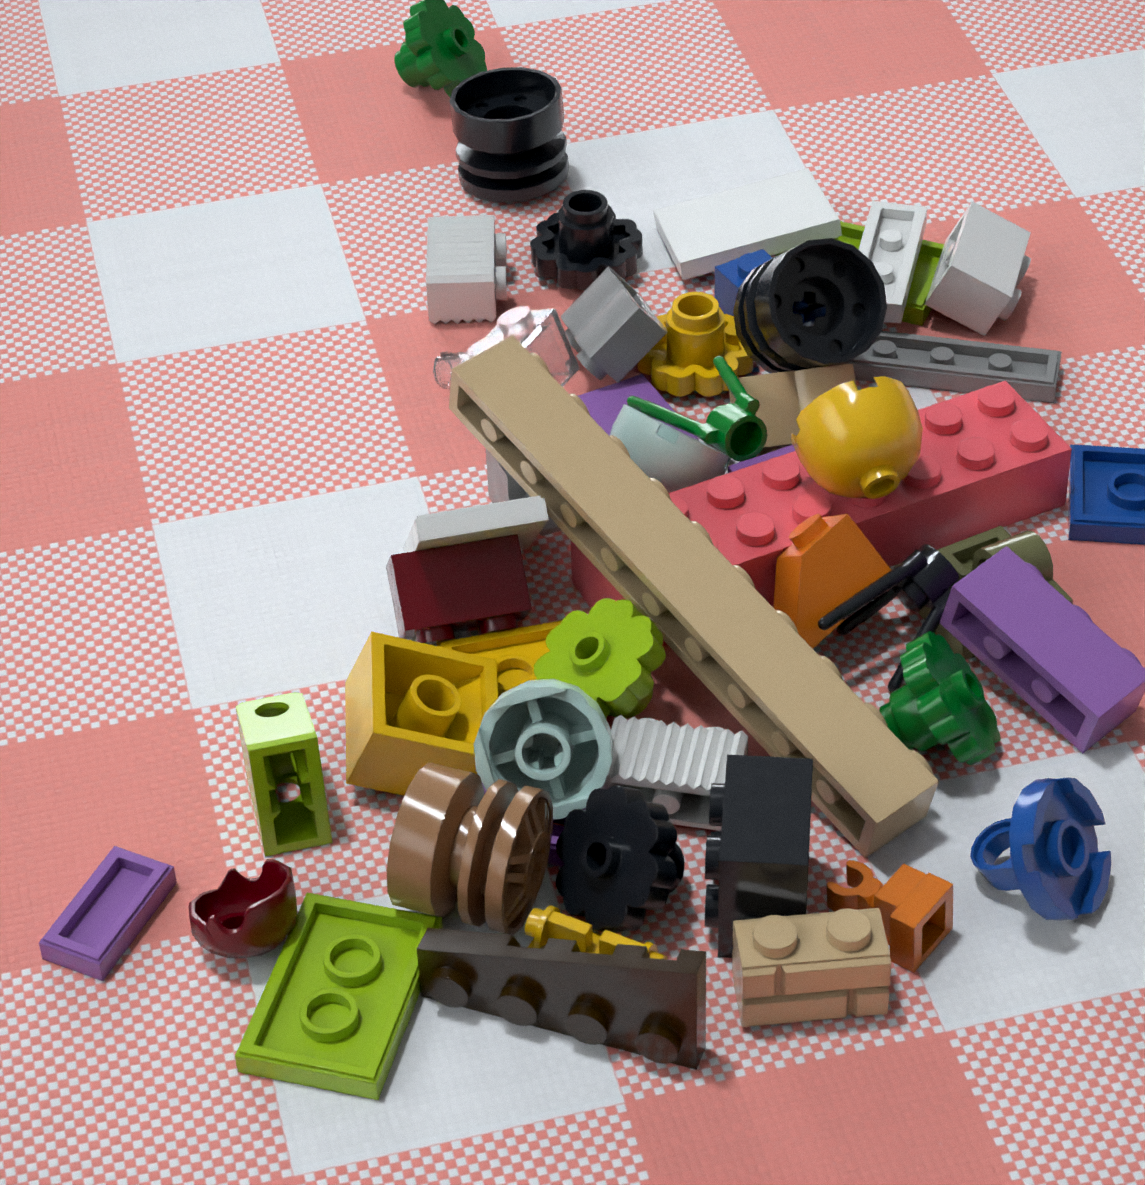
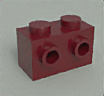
(459, 589)

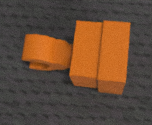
(912, 906)

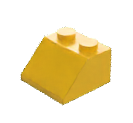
(413, 708)

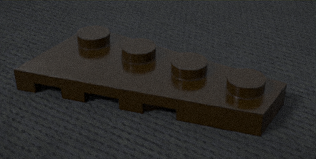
(596, 998)

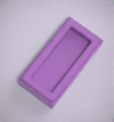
(108, 913)

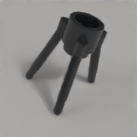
(918, 582)

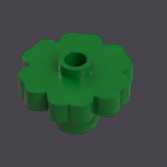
(438, 47)
(941, 703)

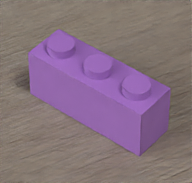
(1045, 648)

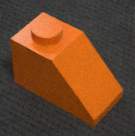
(822, 570)

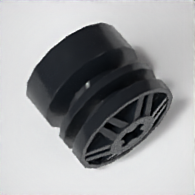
(509, 134)
(832, 288)

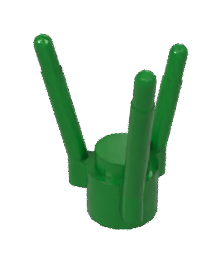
(728, 427)

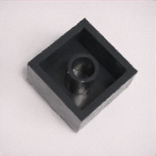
(761, 843)

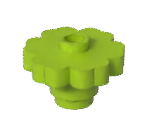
(606, 656)

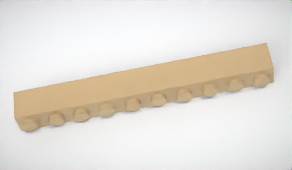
(693, 594)

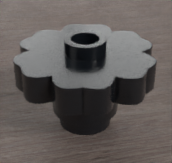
(585, 241)
(618, 859)

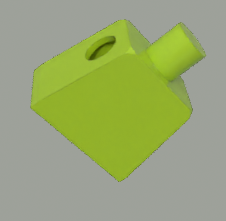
(278, 749)

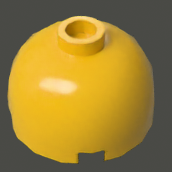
(860, 439)

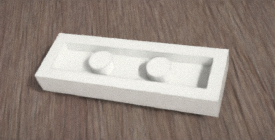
(893, 245)

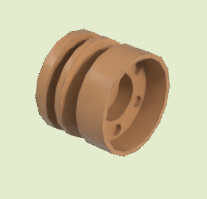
(469, 848)

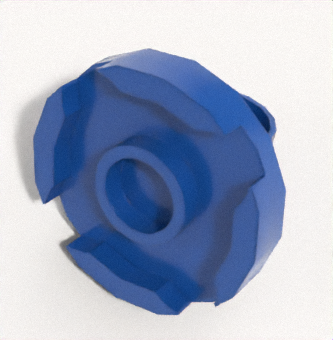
(1051, 850)

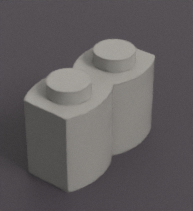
(611, 327)

